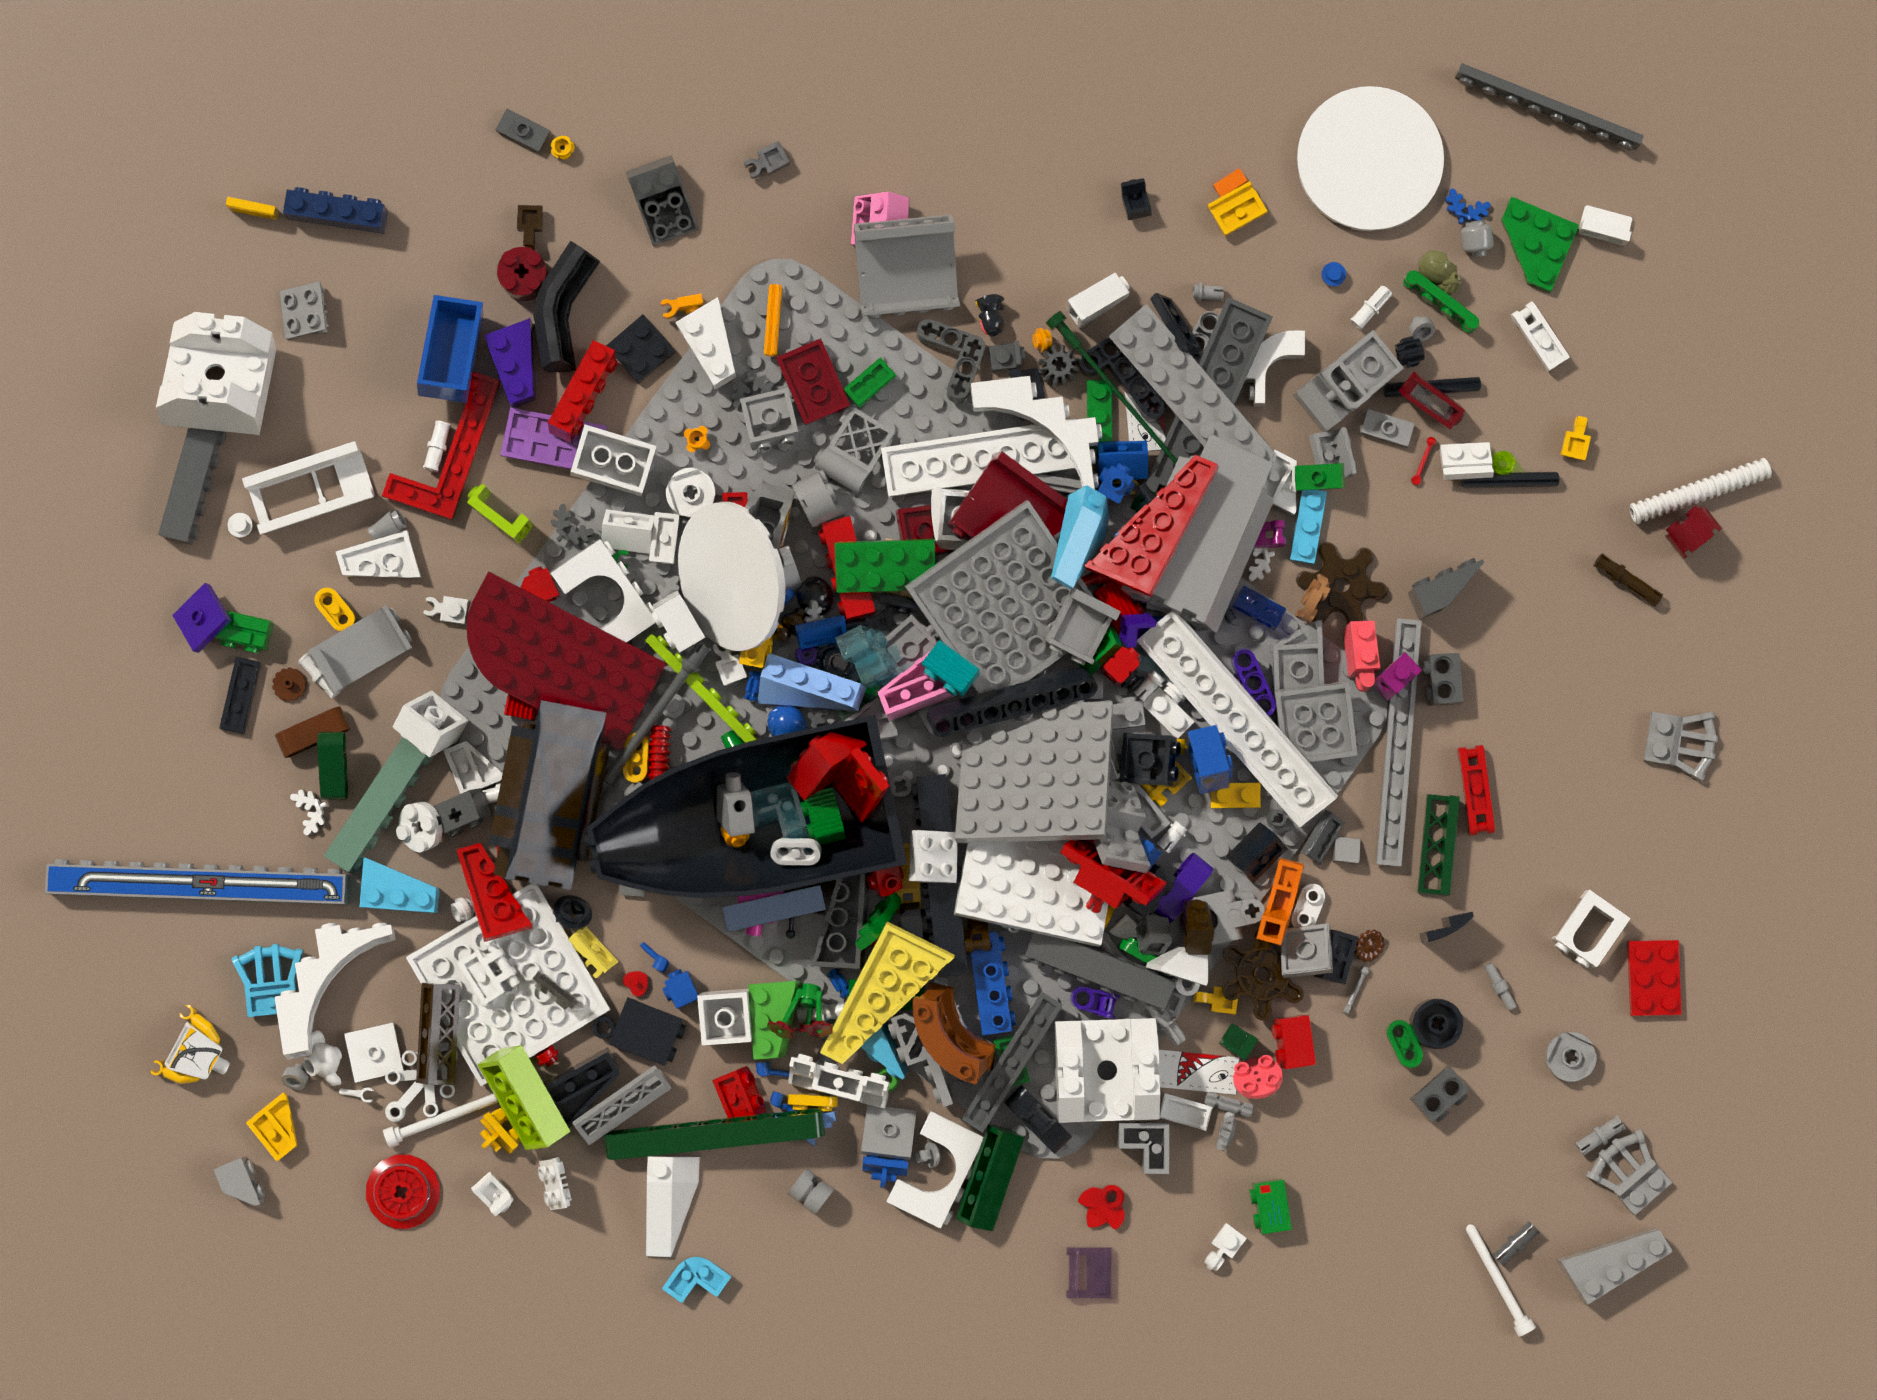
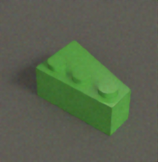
(768, 1004)

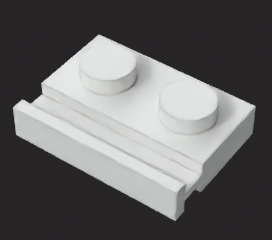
(1466, 461)

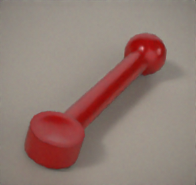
(1416, 480)

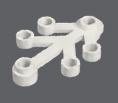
(409, 1095)

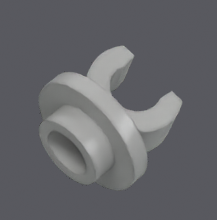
(930, 1155)

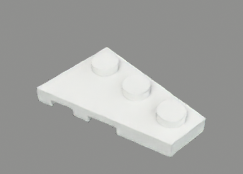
(382, 557)

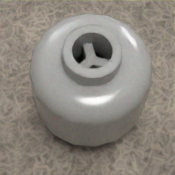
(1477, 238)

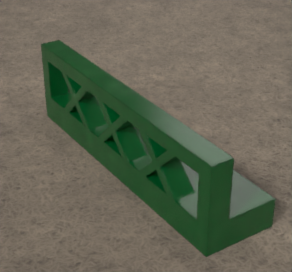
(1447, 848)

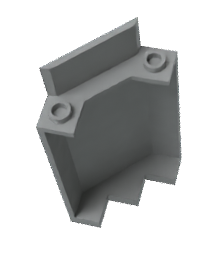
(1218, 539)

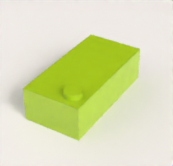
(523, 1097)

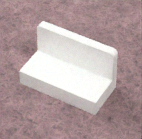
(1605, 225)
(628, 531)

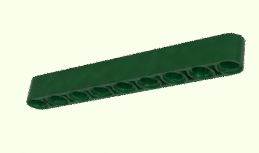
(714, 1134)

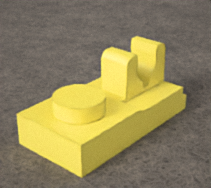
(591, 948)

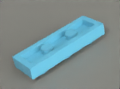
(1308, 526)

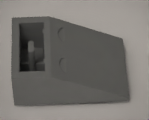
(662, 200)
(1435, 595)

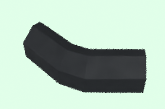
(555, 304)

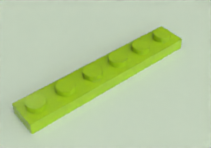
(695, 681)

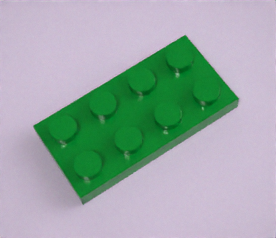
(881, 564)

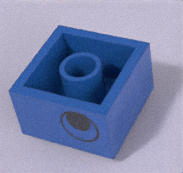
(1208, 759)

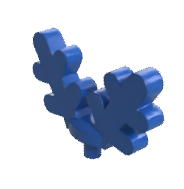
(1456, 208)

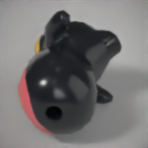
(990, 316)

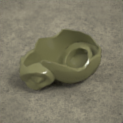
(1440, 271)

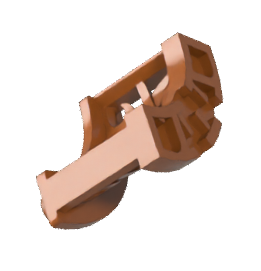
(947, 1039)

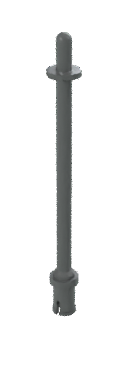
(689, 666)

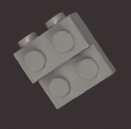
(770, 420)
(1127, 718)

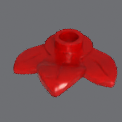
(1101, 1209)

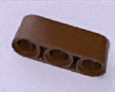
(305, 734)

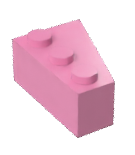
(911, 692)

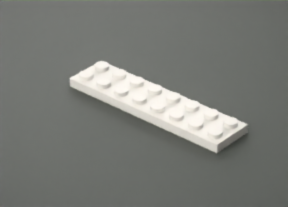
(963, 458)

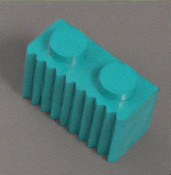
(950, 669)

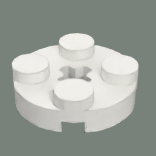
(678, 486)
(409, 830)

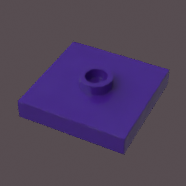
(201, 617)

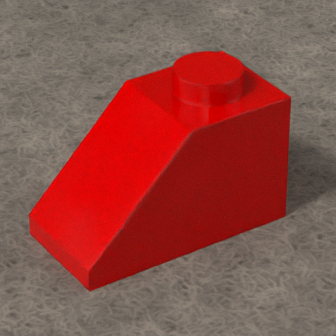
(541, 584)

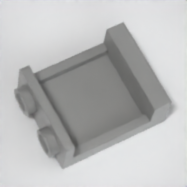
(1080, 626)

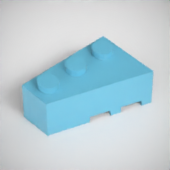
(394, 890)

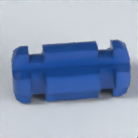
(752, 686)
(838, 982)

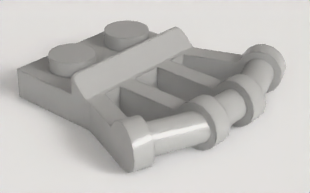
(1665, 738)
(1639, 1186)

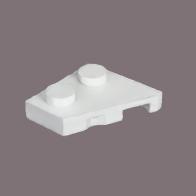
(1281, 482)
(471, 768)

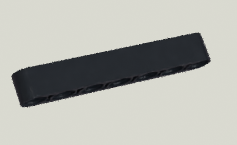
(1023, 703)

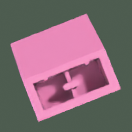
(879, 207)

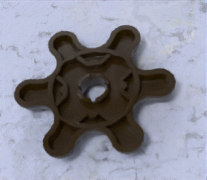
(1354, 572)
(1247, 984)

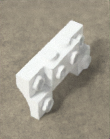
(839, 1083)

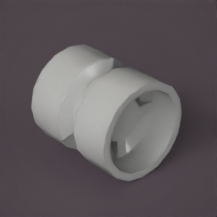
(810, 1191)

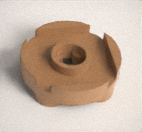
(1316, 591)

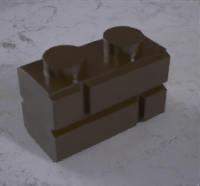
(1196, 927)

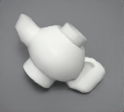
(323, 1060)

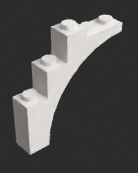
(1016, 398)
(314, 975)

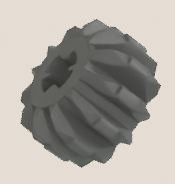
(1051, 369)

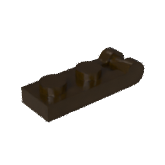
(975, 931)

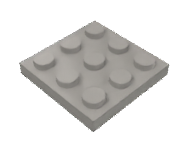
(1318, 720)

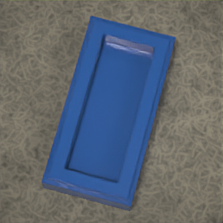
(820, 632)

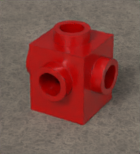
(885, 881)

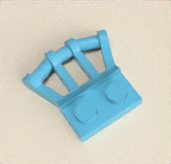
(261, 996)

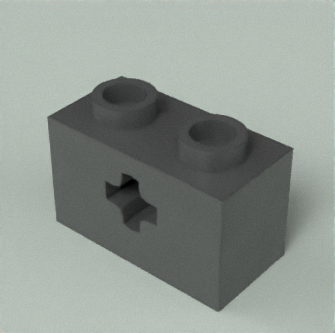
(471, 805)

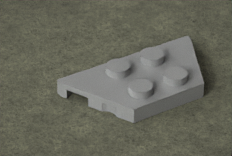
(1299, 658)

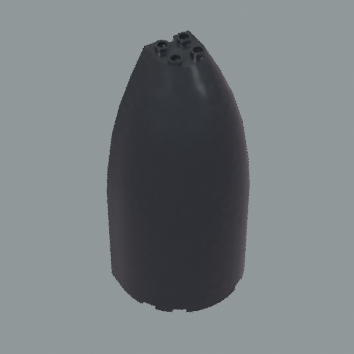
(670, 838)

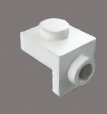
(493, 1194)

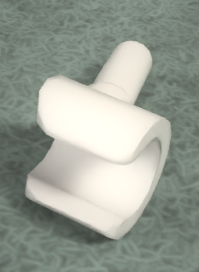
(357, 1093)

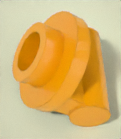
(734, 841)

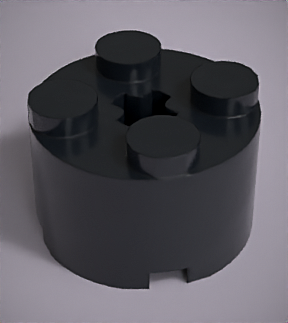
(1450, 1025)

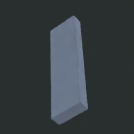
(774, 908)

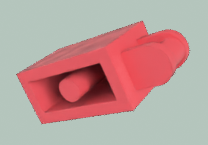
(1361, 653)

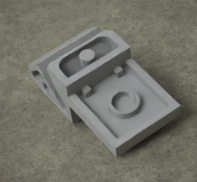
(1348, 381)
(1124, 818)
(904, 1029)

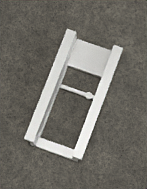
(350, 472)

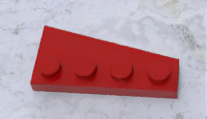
(490, 895)

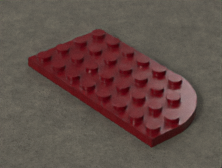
(557, 657)

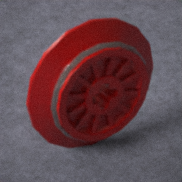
(421, 1197)

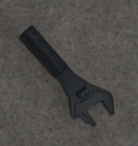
(882, 621)

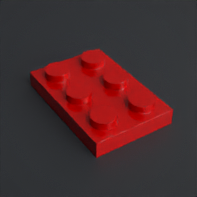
(1654, 977)

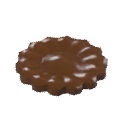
(289, 684)
(1369, 945)

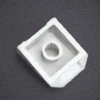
(943, 507)

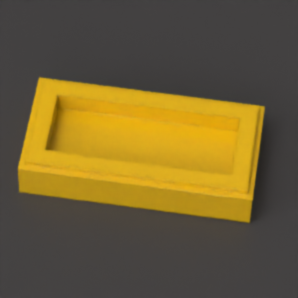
(252, 208)

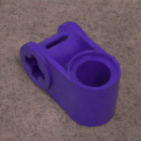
(1096, 1001)

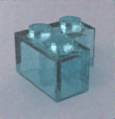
(869, 653)
(781, 804)

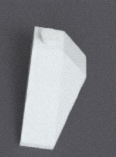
(669, 1196)

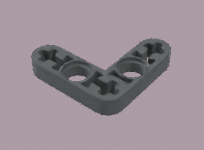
(961, 349)

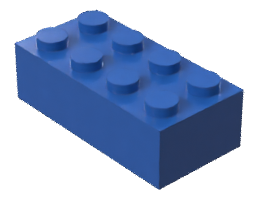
(450, 349)

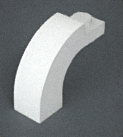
(1275, 348)

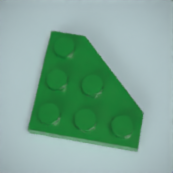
(1538, 241)

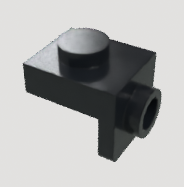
(1135, 199)

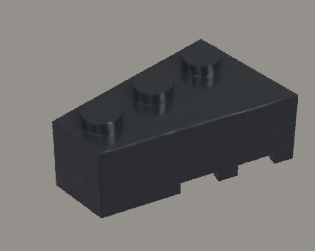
(581, 1084)

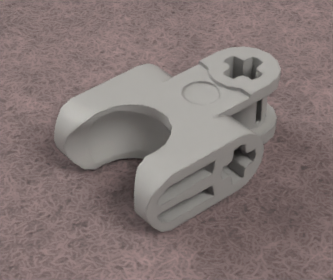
(1230, 915)

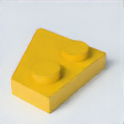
(275, 1127)

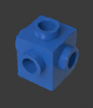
(1113, 491)

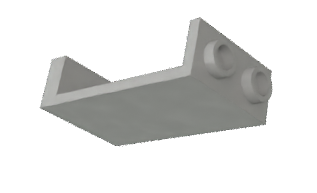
(360, 648)

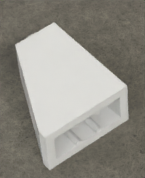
(1097, 299)

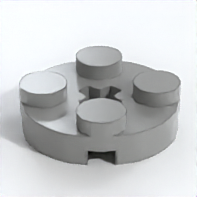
(1583, 1051)

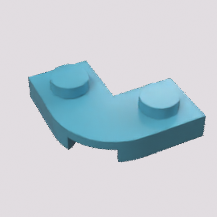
(695, 1271)

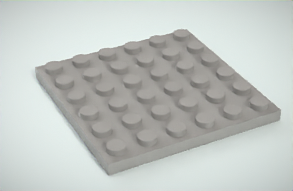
(998, 599)
(1037, 776)

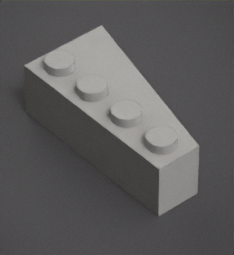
(1611, 1264)

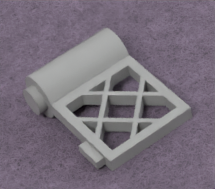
(840, 464)

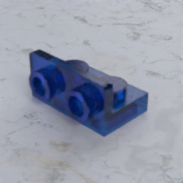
(1259, 607)

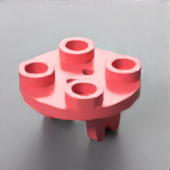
(1267, 1073)

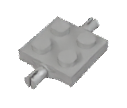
(910, 643)

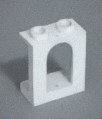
(1565, 936)

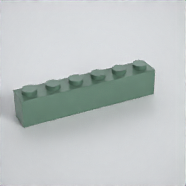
(377, 806)

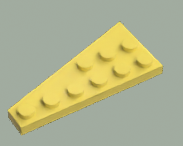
(888, 980)

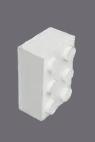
(613, 460)

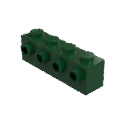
(993, 1176)

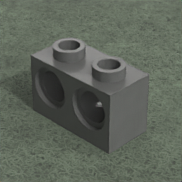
(1451, 679)
(1436, 1089)

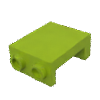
(516, 531)

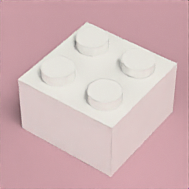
(678, 622)
(430, 723)
(725, 1017)

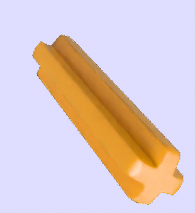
(772, 320)

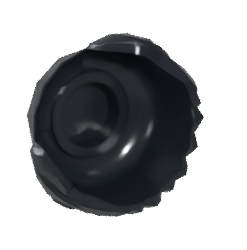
(815, 589)
(832, 661)

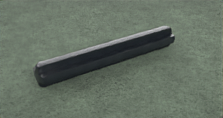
(1444, 385)
(1519, 479)

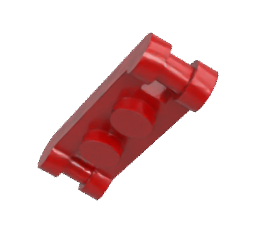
(1476, 790)

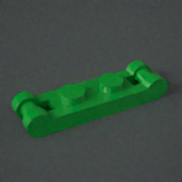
(1434, 295)

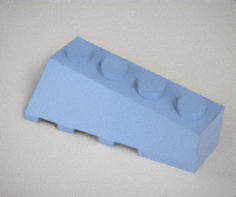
(796, 684)

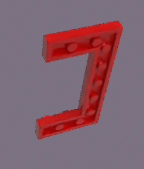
(446, 496)

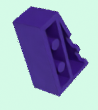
(514, 360)

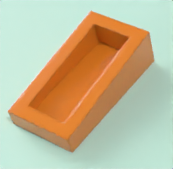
(1230, 182)

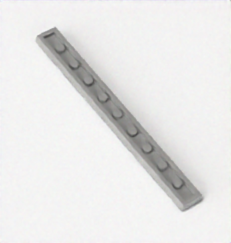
(1398, 752)

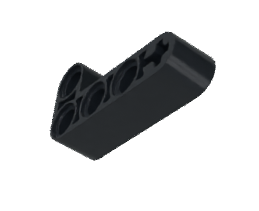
(1127, 382)

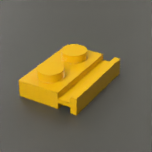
(1237, 209)

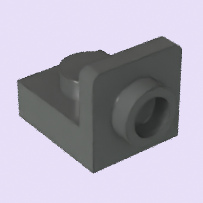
(1006, 356)

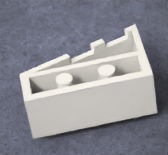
(708, 341)

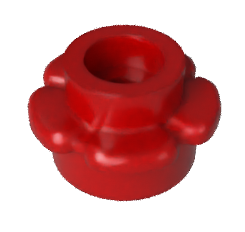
(547, 1056)

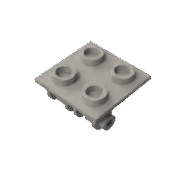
(304, 310)

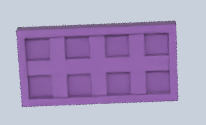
(530, 441)

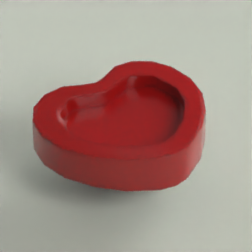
(637, 982)

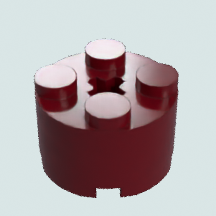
(512, 264)
(1693, 531)

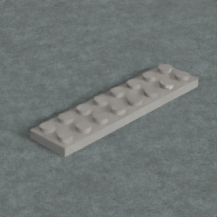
(1184, 383)

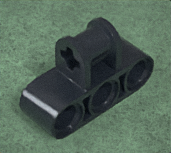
(1038, 1119)

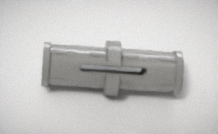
(1600, 1135)

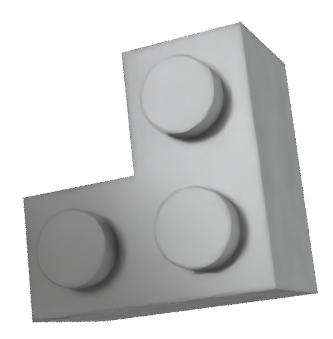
(1152, 1139)

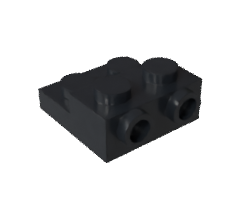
(1149, 759)

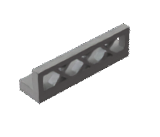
(622, 1105)

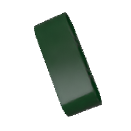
(332, 765)

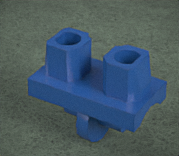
(884, 1169)

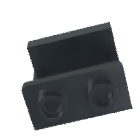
(647, 1032)

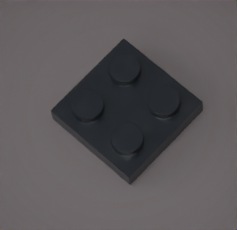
(641, 348)

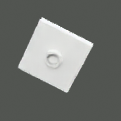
(374, 1052)

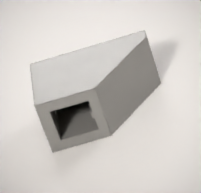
(239, 1182)

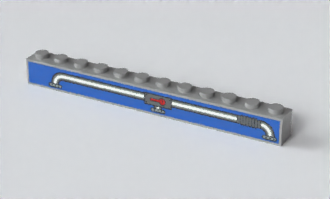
(197, 884)

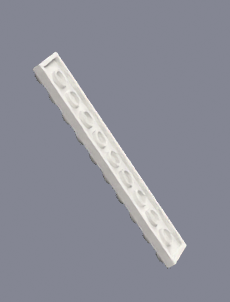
(1244, 723)

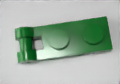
(883, 913)

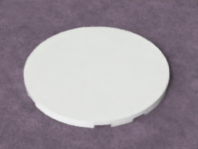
(1370, 158)
(731, 576)

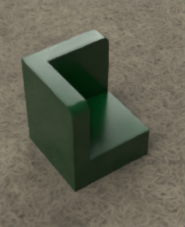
(1238, 1041)

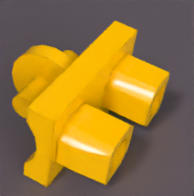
(493, 1122)

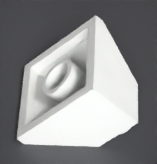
(1182, 965)

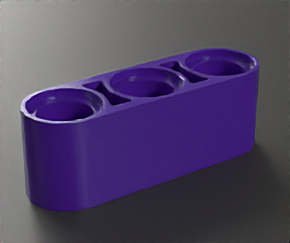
(1255, 671)
(1188, 880)

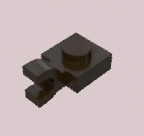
(530, 221)

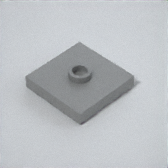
(1306, 951)
(888, 1132)

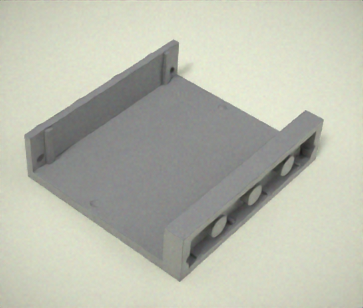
(906, 265)

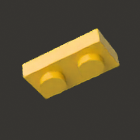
(1237, 796)

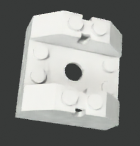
(226, 404)
(1125, 1042)

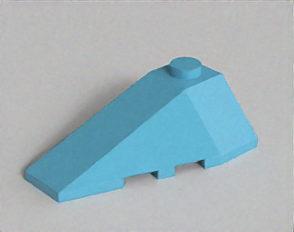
(1080, 535)

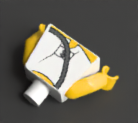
(194, 1052)

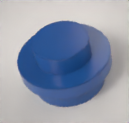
(1333, 274)

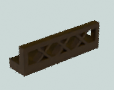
(430, 1035)

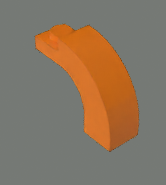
(1281, 901)

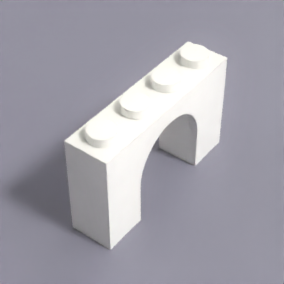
(597, 561)
(936, 1205)

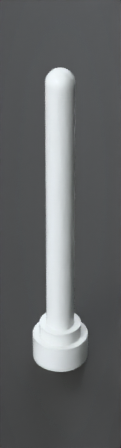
(396, 1135)
(1522, 1323)

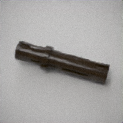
(1619, 574)

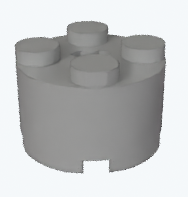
(817, 499)

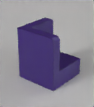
(1134, 627)

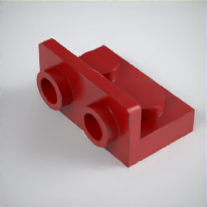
(739, 1093)

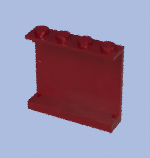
(1000, 490)

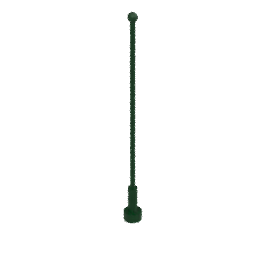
(1057, 322)

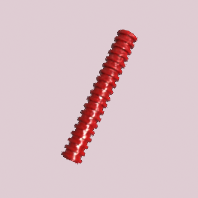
(659, 750)

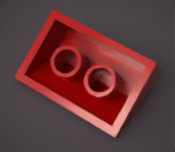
(821, 762)

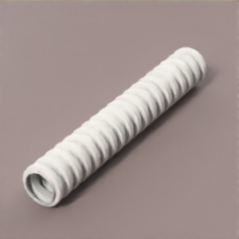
(1700, 490)

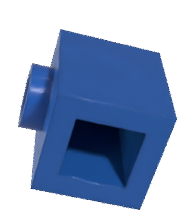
(680, 988)

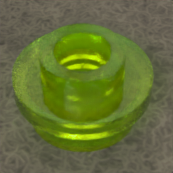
(1506, 457)

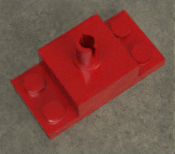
(1108, 882)

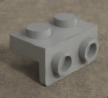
(1333, 448)

